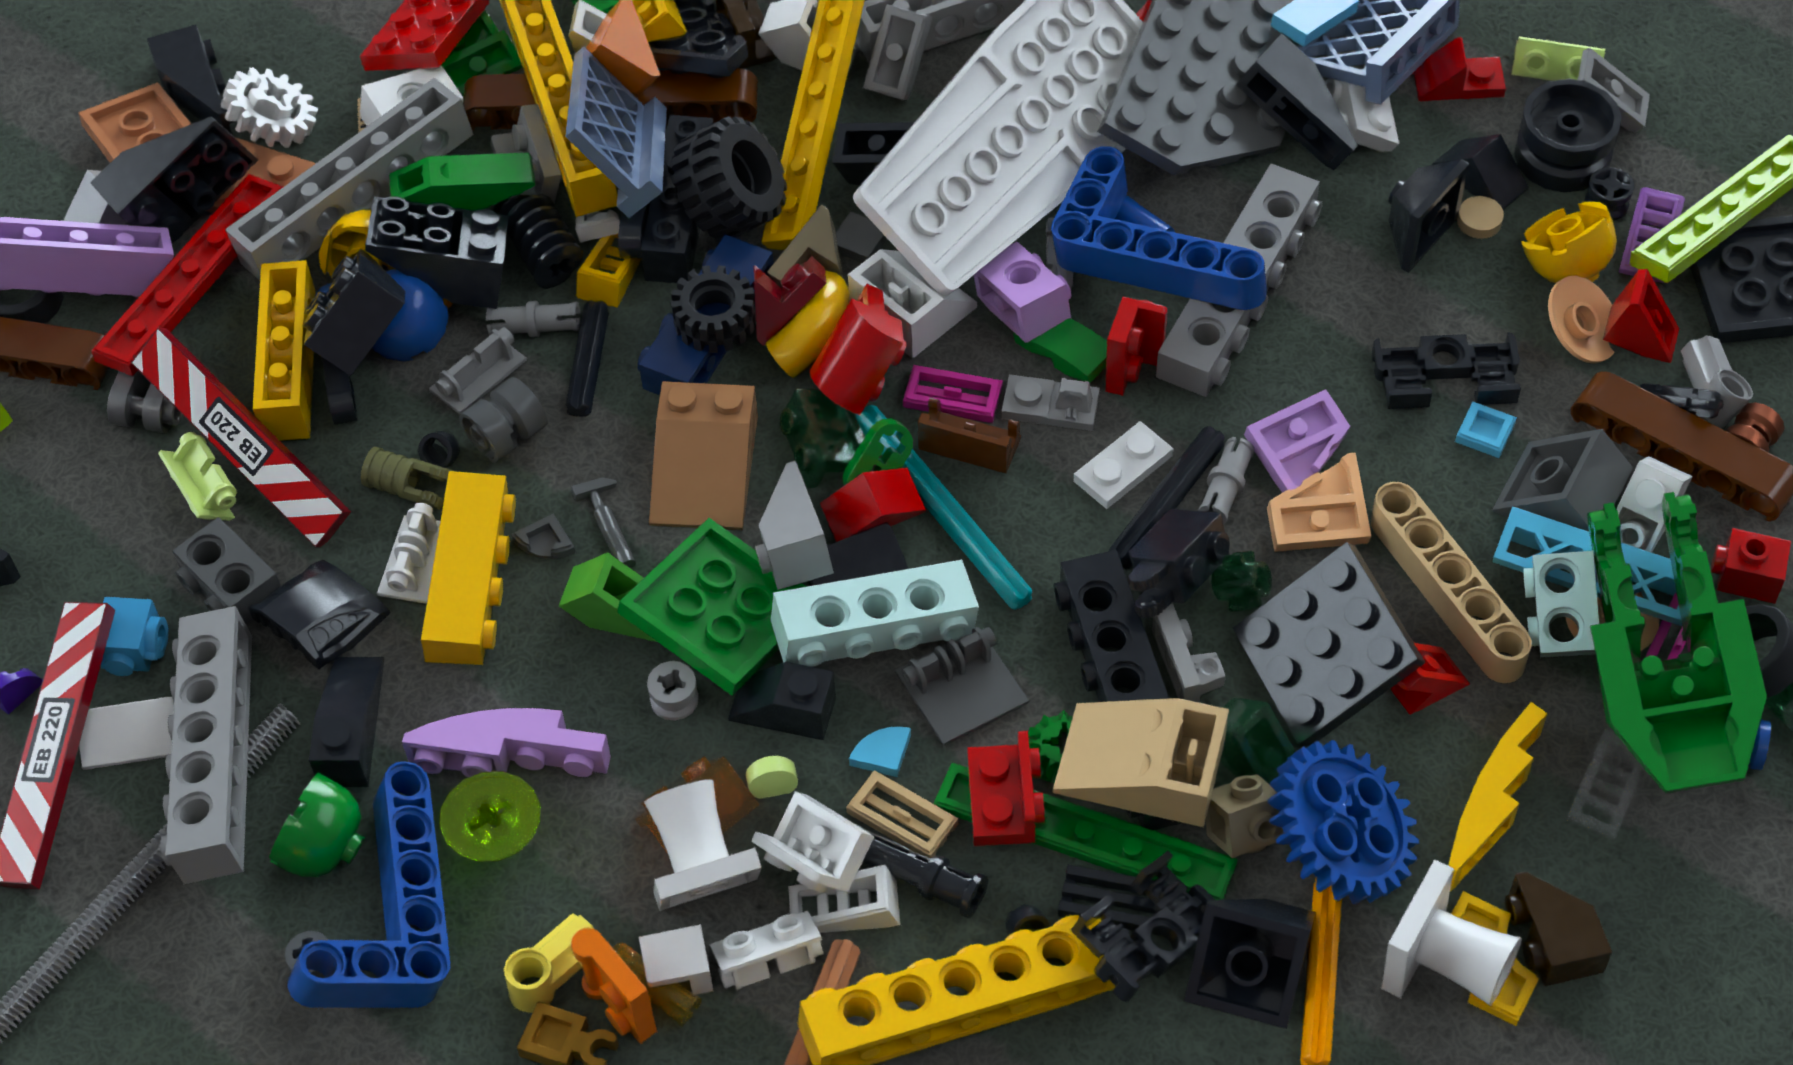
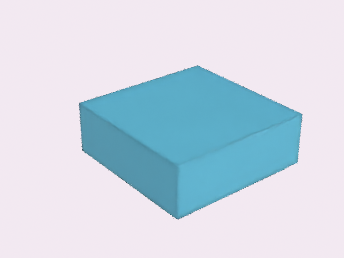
(1485, 429)

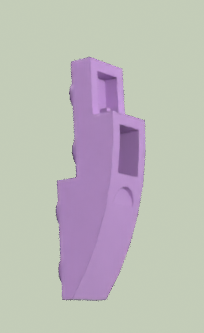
(494, 737)

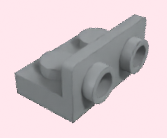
(532, 137)

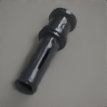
(931, 875)

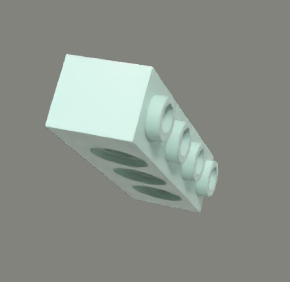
(852, 603)

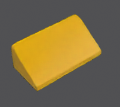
(659, 19)

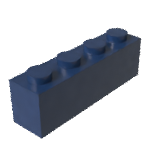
(671, 358)

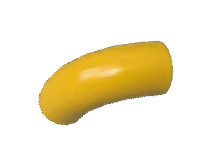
(805, 335)

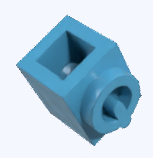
(134, 636)

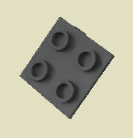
(962, 685)

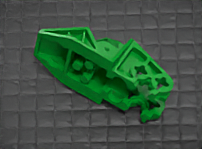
(1688, 715)

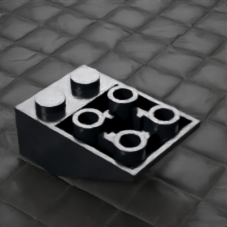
(174, 176)
(443, 246)

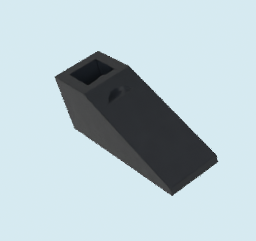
(186, 72)

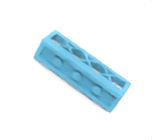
(1556, 537)

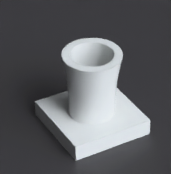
(696, 846)
(1449, 945)

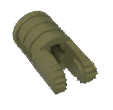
(400, 475)

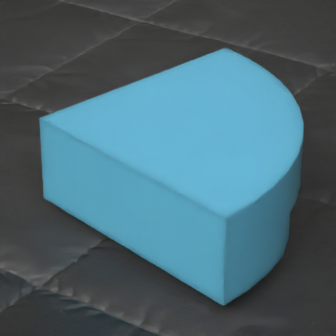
(882, 750)

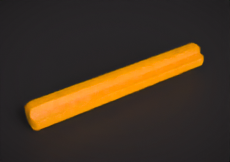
(1321, 979)

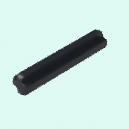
(587, 358)

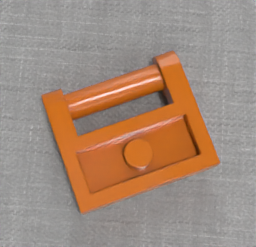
(613, 981)

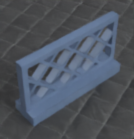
(1402, 48)
(617, 132)

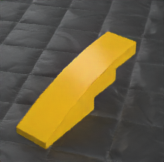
(1490, 805)

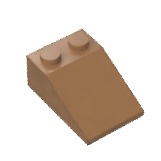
(702, 454)

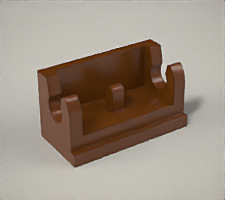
(967, 439)

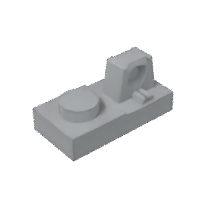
(1050, 402)
(1188, 673)

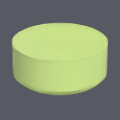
(771, 777)

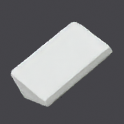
(126, 733)

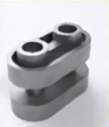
(138, 396)

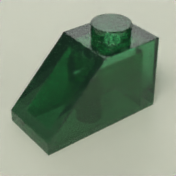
(1254, 740)

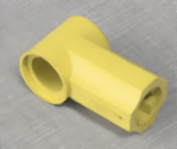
(548, 960)

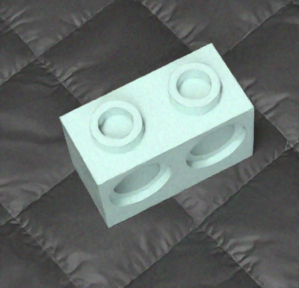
(1577, 603)

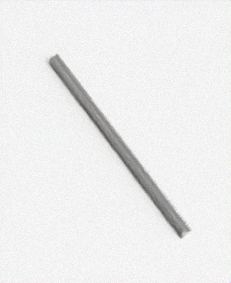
(118, 893)

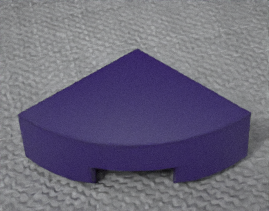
(16, 688)

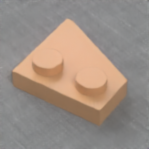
(1322, 510)

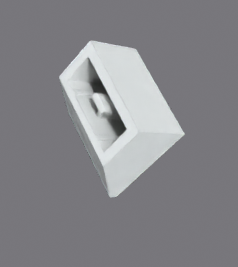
(910, 298)

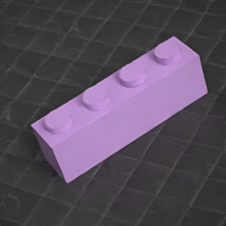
(81, 256)

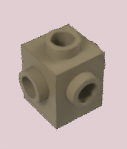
(1241, 816)

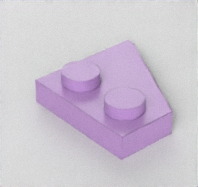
(1298, 439)

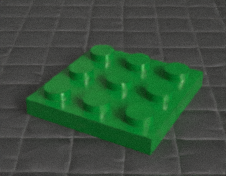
(709, 606)

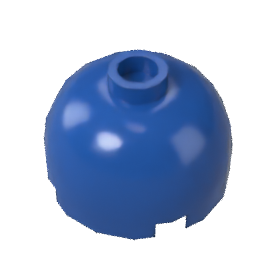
(417, 324)

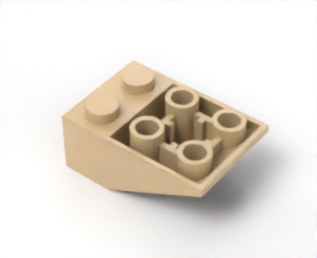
(1145, 756)

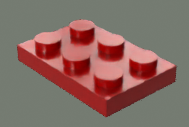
(421, 34)

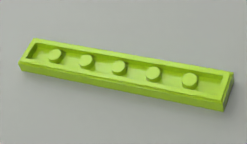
(1718, 214)

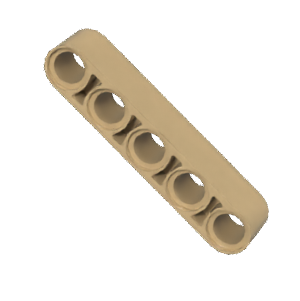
(1453, 602)

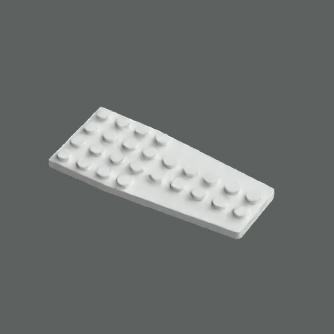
(1001, 138)

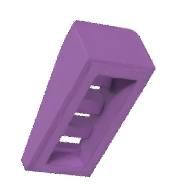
(1654, 209)

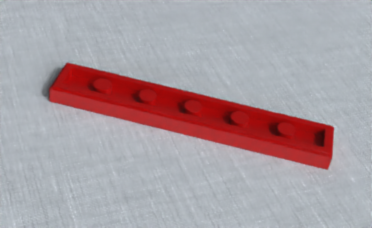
(182, 280)

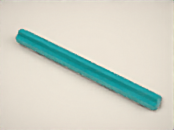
(956, 521)

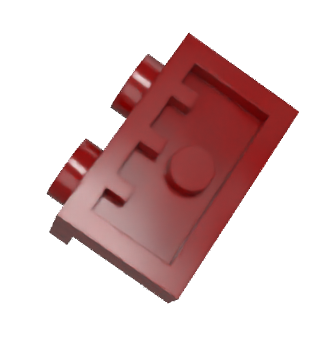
(1133, 340)
(1003, 794)

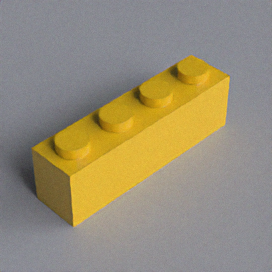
(466, 569)

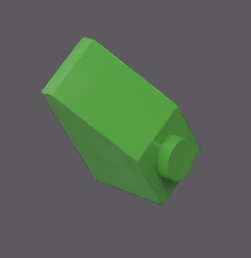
(595, 593)

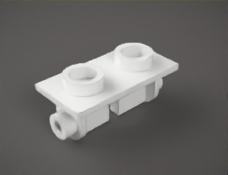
(789, 940)

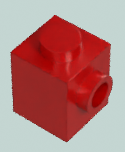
(1751, 565)

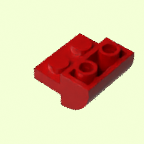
(859, 352)

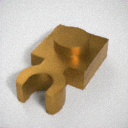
(561, 1036)

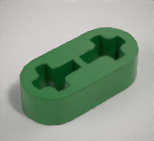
(871, 448)

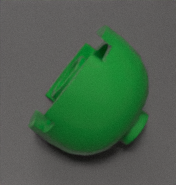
(319, 831)

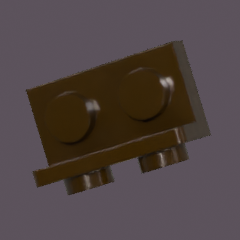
(747, 21)

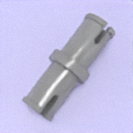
(535, 318)
(1227, 478)

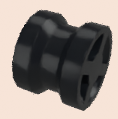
(1617, 187)

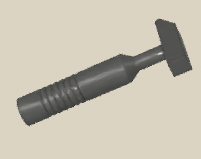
(605, 517)

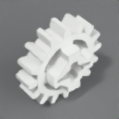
(269, 107)

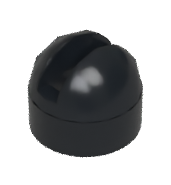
(434, 453)
(1025, 913)

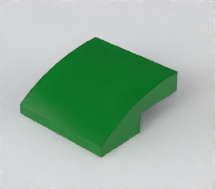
(481, 52)

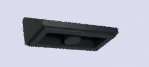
(864, 555)

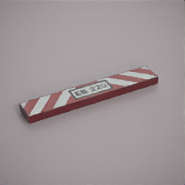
(241, 437)
(52, 743)

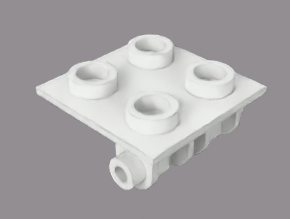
(412, 557)

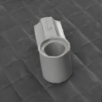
(1710, 370)

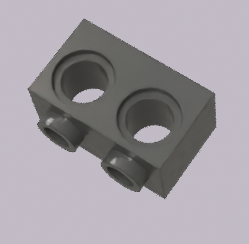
(233, 570)

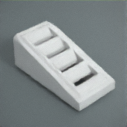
(865, 916)

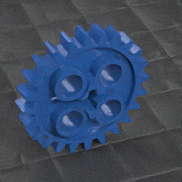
(1343, 822)

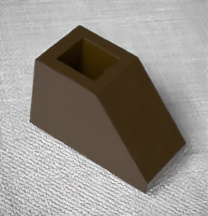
(1564, 932)

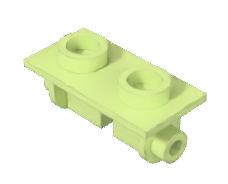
(1548, 59)
(203, 487)

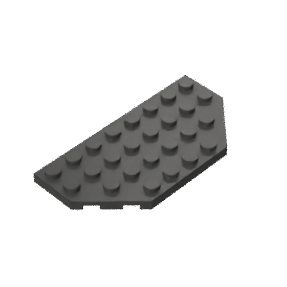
(1180, 87)

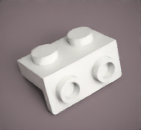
(1369, 122)
(816, 844)

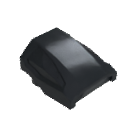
(321, 612)

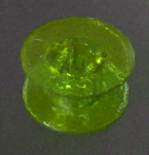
(477, 804)

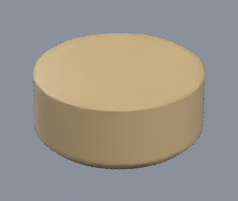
(1480, 217)

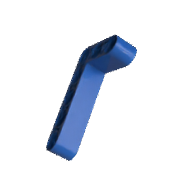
(1098, 245)
(402, 905)

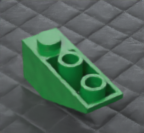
(464, 180)

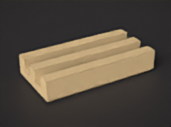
(893, 831)

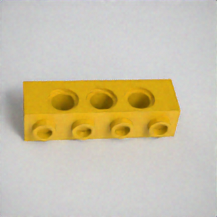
(282, 360)

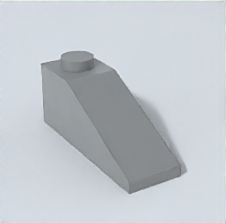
(792, 534)

